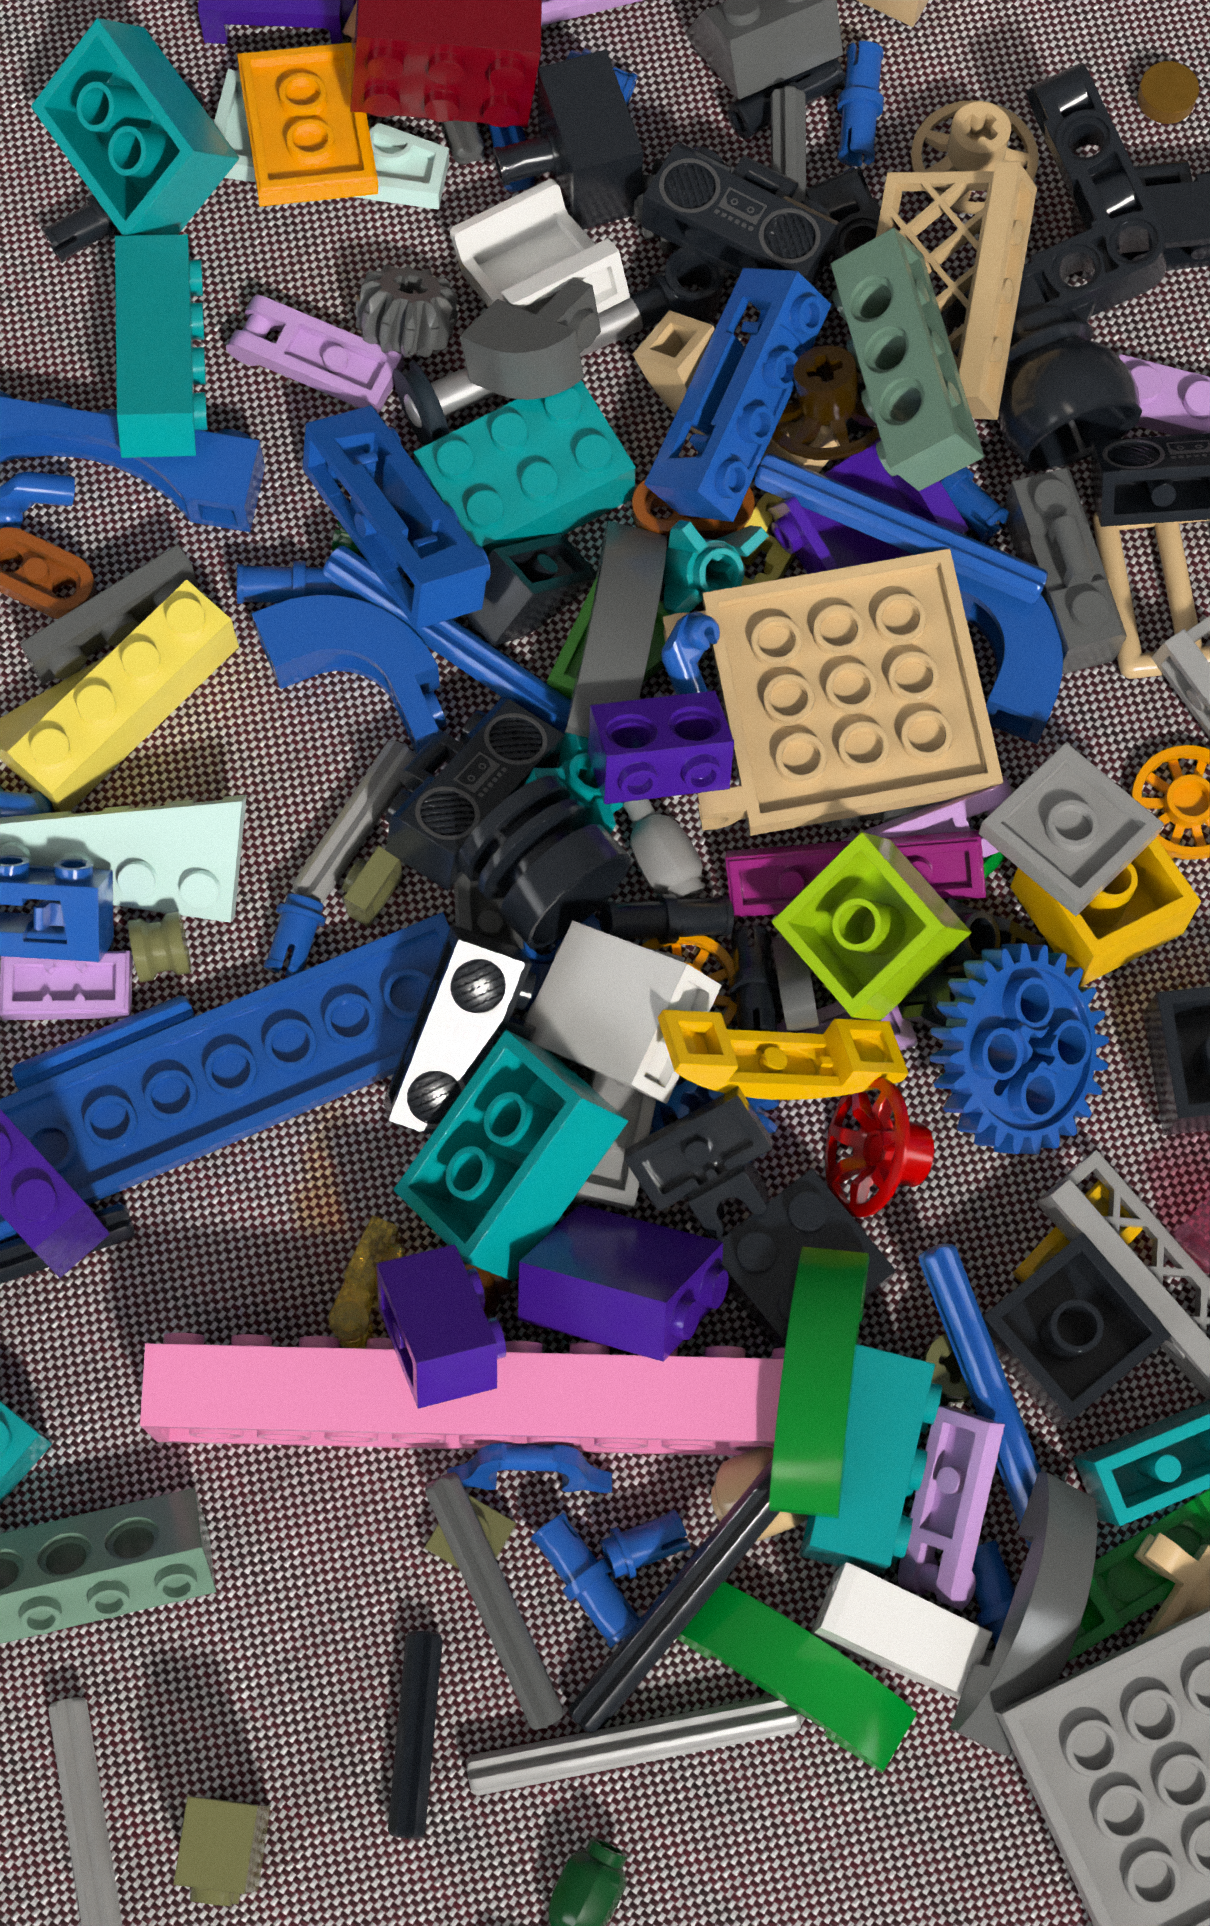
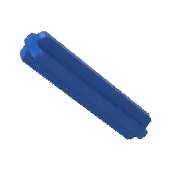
(101, 1042)

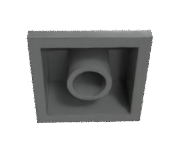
(766, 40)

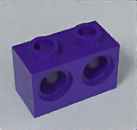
(660, 747)

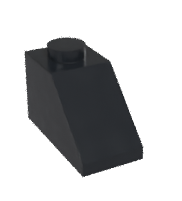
(530, 587)

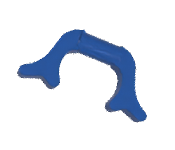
(575, 1470)

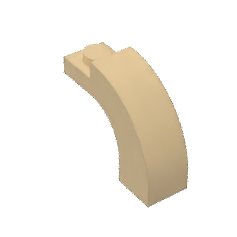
(671, 359)

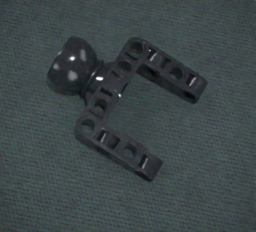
(1057, 381)

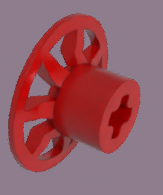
(884, 1149)

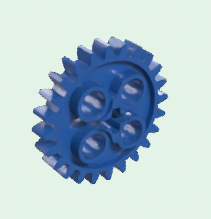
(1019, 1048)

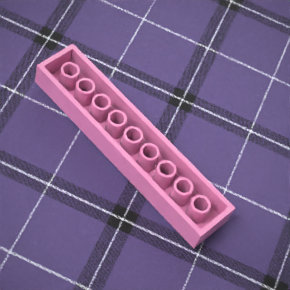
(363, 1398)

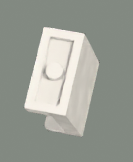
(532, 250)
(605, 1006)

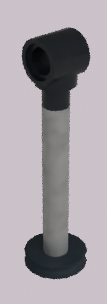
(429, 403)

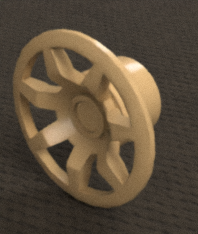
(975, 143)

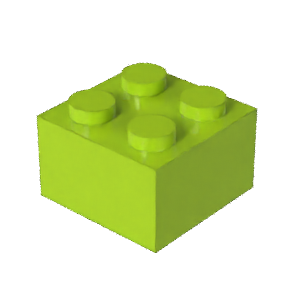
(871, 927)

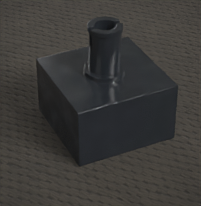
(582, 140)

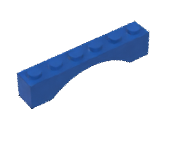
(210, 489)

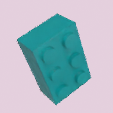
(134, 130)
(530, 469)
(509, 1155)
(882, 1465)

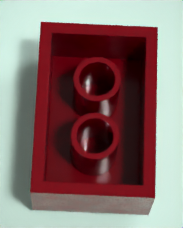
(447, 59)

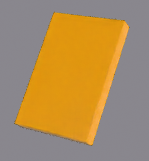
(302, 125)

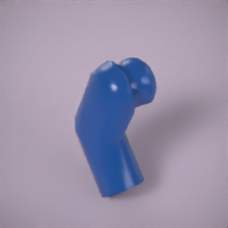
(31, 488)

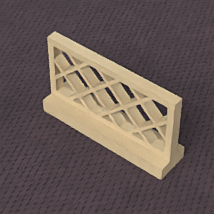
(996, 271)

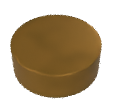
(1168, 92)

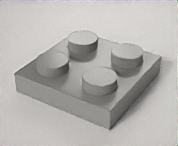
(1070, 828)

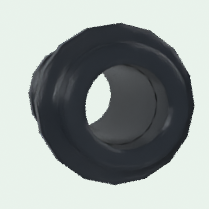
(79, 230)

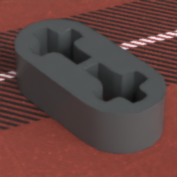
(794, 987)

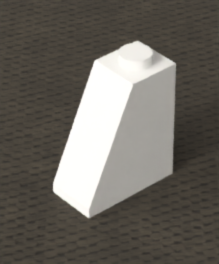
(900, 1631)

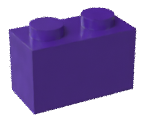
(439, 1325)

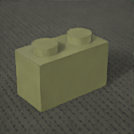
(221, 1849)

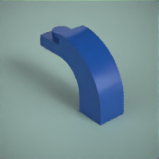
(354, 636)
(1025, 654)

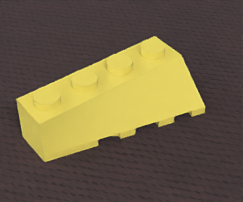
(99, 715)

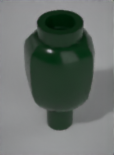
(589, 1886)

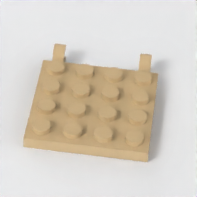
(847, 694)

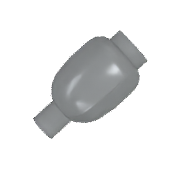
(663, 852)

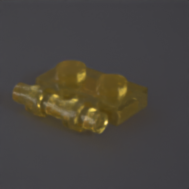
(359, 1293)

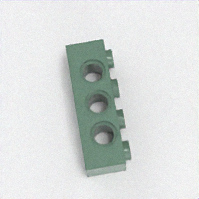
(905, 361)
(104, 1565)

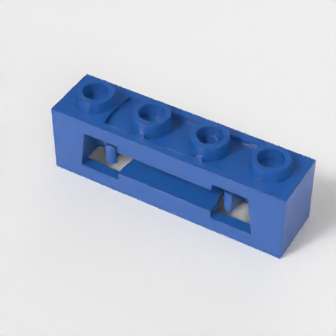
(738, 394)
(389, 508)
(70, 921)

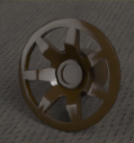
(828, 397)

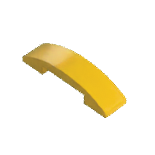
(781, 1063)

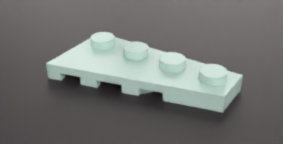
(406, 166)
(160, 855)

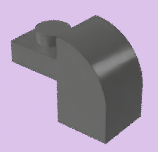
(530, 352)

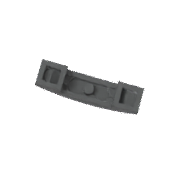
(619, 621)
(1042, 1611)

